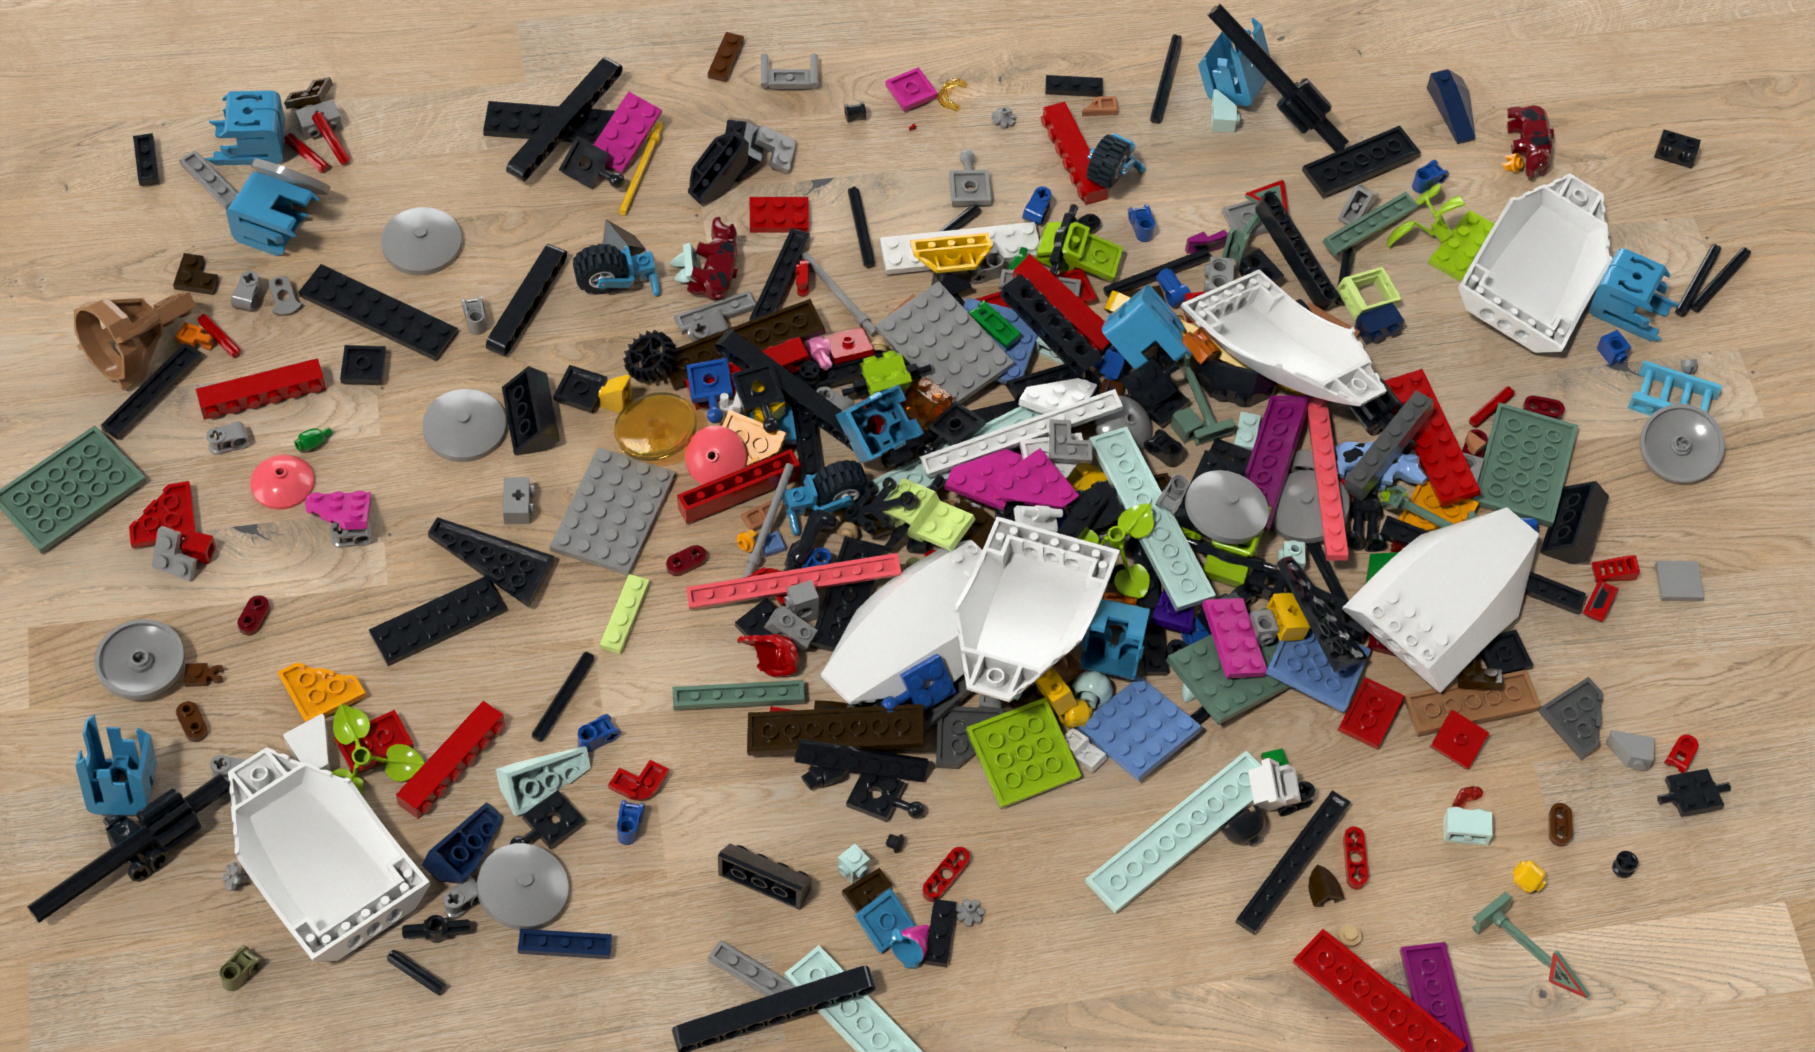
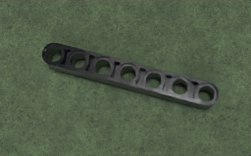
(1296, 251)
(526, 300)

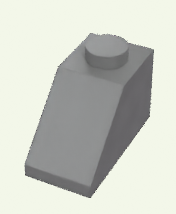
(1358, 204)
(1632, 749)

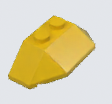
(952, 252)

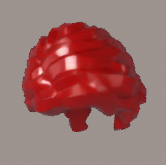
(775, 654)

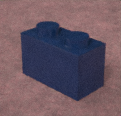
(1379, 323)

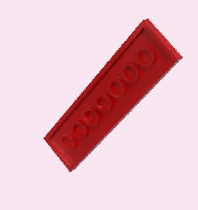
(1437, 445)
(1373, 997)

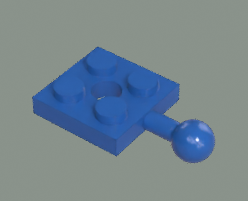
(711, 392)
(914, 683)

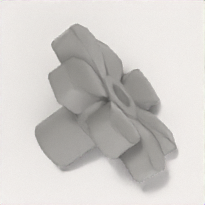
(1004, 116)
(233, 876)
(969, 912)

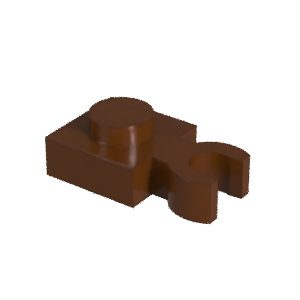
(199, 674)

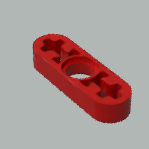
(1359, 849)
(946, 864)

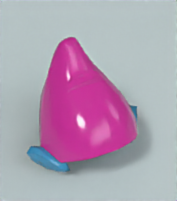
(910, 945)

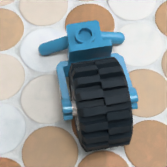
(1111, 160)
(606, 268)
(835, 487)

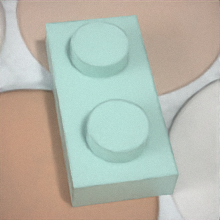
(1247, 430)

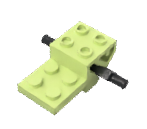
(930, 519)

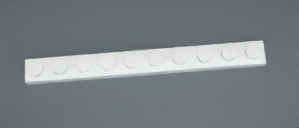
(1010, 436)

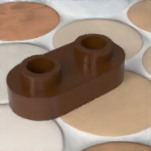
(191, 719)
(1560, 826)

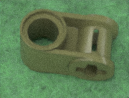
(241, 964)

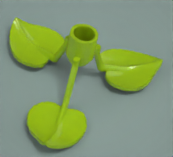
(1439, 226)
(1139, 523)
(353, 724)

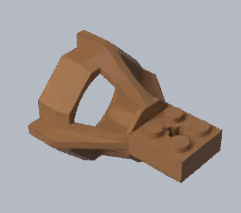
(133, 326)

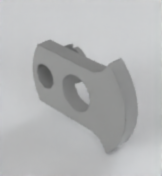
(285, 307)

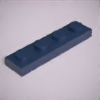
(564, 943)

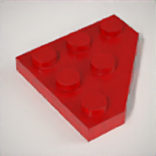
(171, 510)

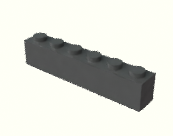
(1389, 445)

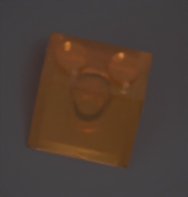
(925, 402)

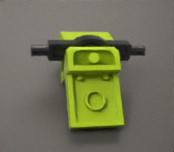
(1071, 246)
(885, 373)
(1231, 562)

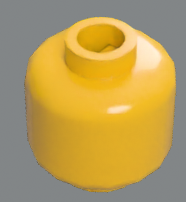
(1077, 716)
(1529, 876)

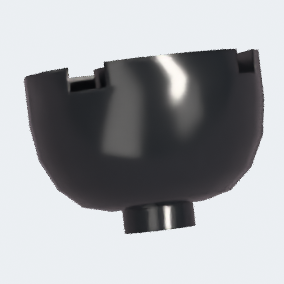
(1245, 827)

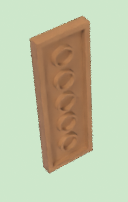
(1430, 708)

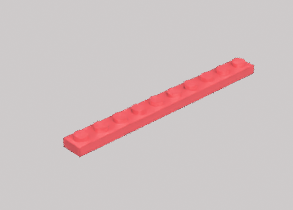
(1327, 481)
(777, 583)

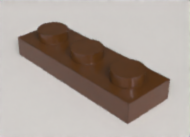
(725, 57)

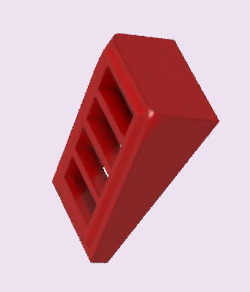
(1623, 562)

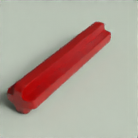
(330, 138)
(304, 151)
(219, 336)
(1490, 407)

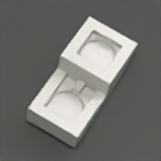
(1083, 751)

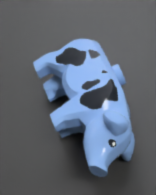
(1404, 467)

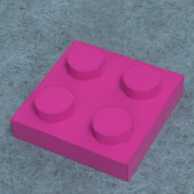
(911, 89)

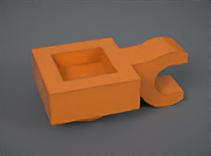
(193, 335)

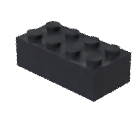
(1208, 463)

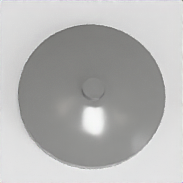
(291, 176)
(421, 241)
(464, 425)
(1681, 444)
(1226, 507)
(1298, 508)
(139, 659)
(522, 886)

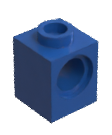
(1614, 347)

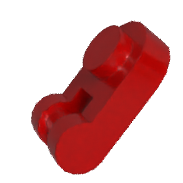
(802, 279)
(1686, 747)

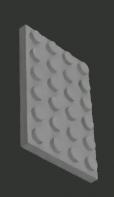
(942, 333)
(612, 511)

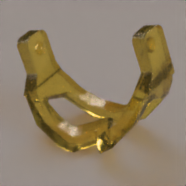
(943, 91)

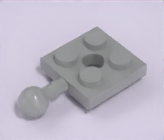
(977, 178)

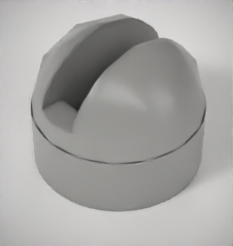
(1689, 366)

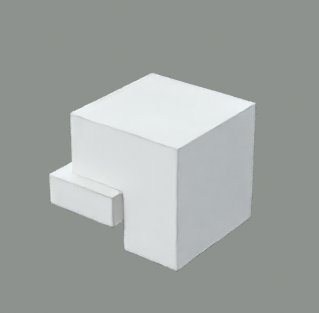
(1274, 785)

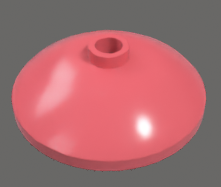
(727, 446)
(282, 490)

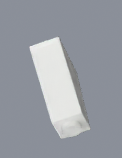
(310, 743)

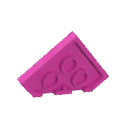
(974, 477)
(1035, 483)
(347, 509)

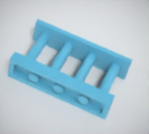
(1648, 405)

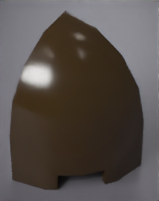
(1323, 887)

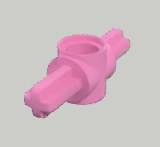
(819, 351)

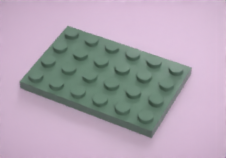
(1525, 463)
(68, 489)
(1222, 696)

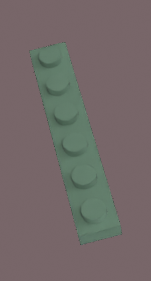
(1370, 223)
(738, 695)

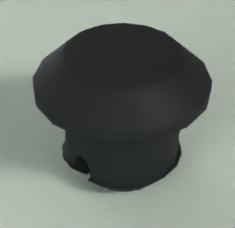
(895, 842)

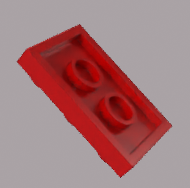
(778, 214)
(1371, 713)
(383, 733)

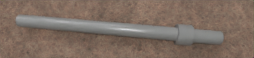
(861, 318)
(754, 557)

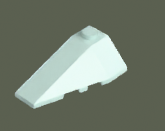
(535, 779)

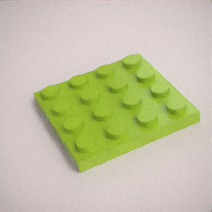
(1459, 250)
(1023, 753)

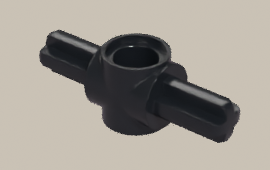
(425, 928)

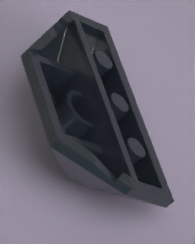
(748, 130)
(718, 167)
(1234, 383)

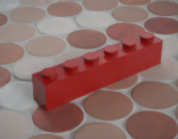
(1073, 151)
(1069, 305)
(788, 354)
(260, 389)
(736, 487)
(450, 760)

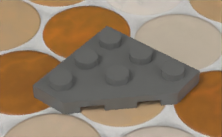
(1576, 716)
(952, 740)

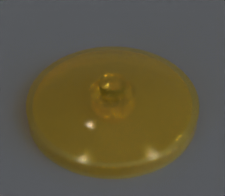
(655, 426)

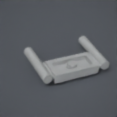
(789, 77)

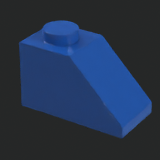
(1113, 364)

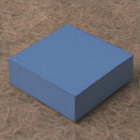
(773, 544)

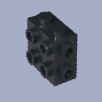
(1111, 512)

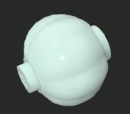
(1093, 688)

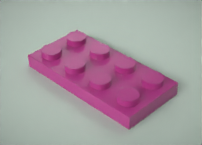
(627, 130)
(1234, 638)

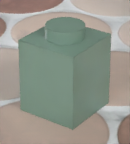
(1184, 424)

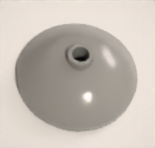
(1140, 423)

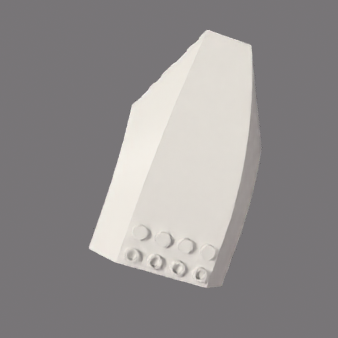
(1540, 264)
(1285, 340)
(1449, 593)
(1027, 605)
(903, 627)
(319, 854)

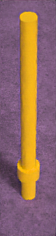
(653, 139)

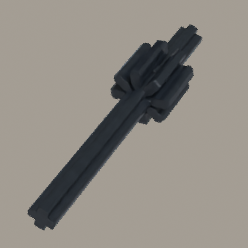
(1300, 101)
(1378, 412)
(162, 822)

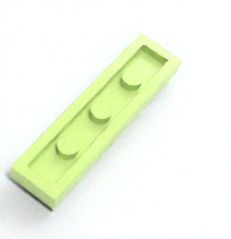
(624, 614)

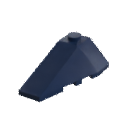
(1453, 103)
(464, 847)

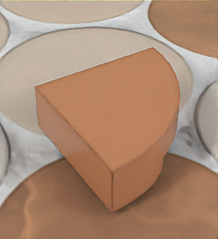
(1474, 443)

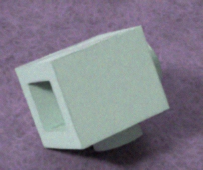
(1294, 549)
(853, 864)

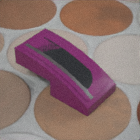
(1202, 241)

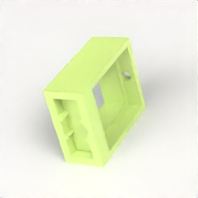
(1354, 300)

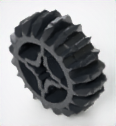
(653, 362)

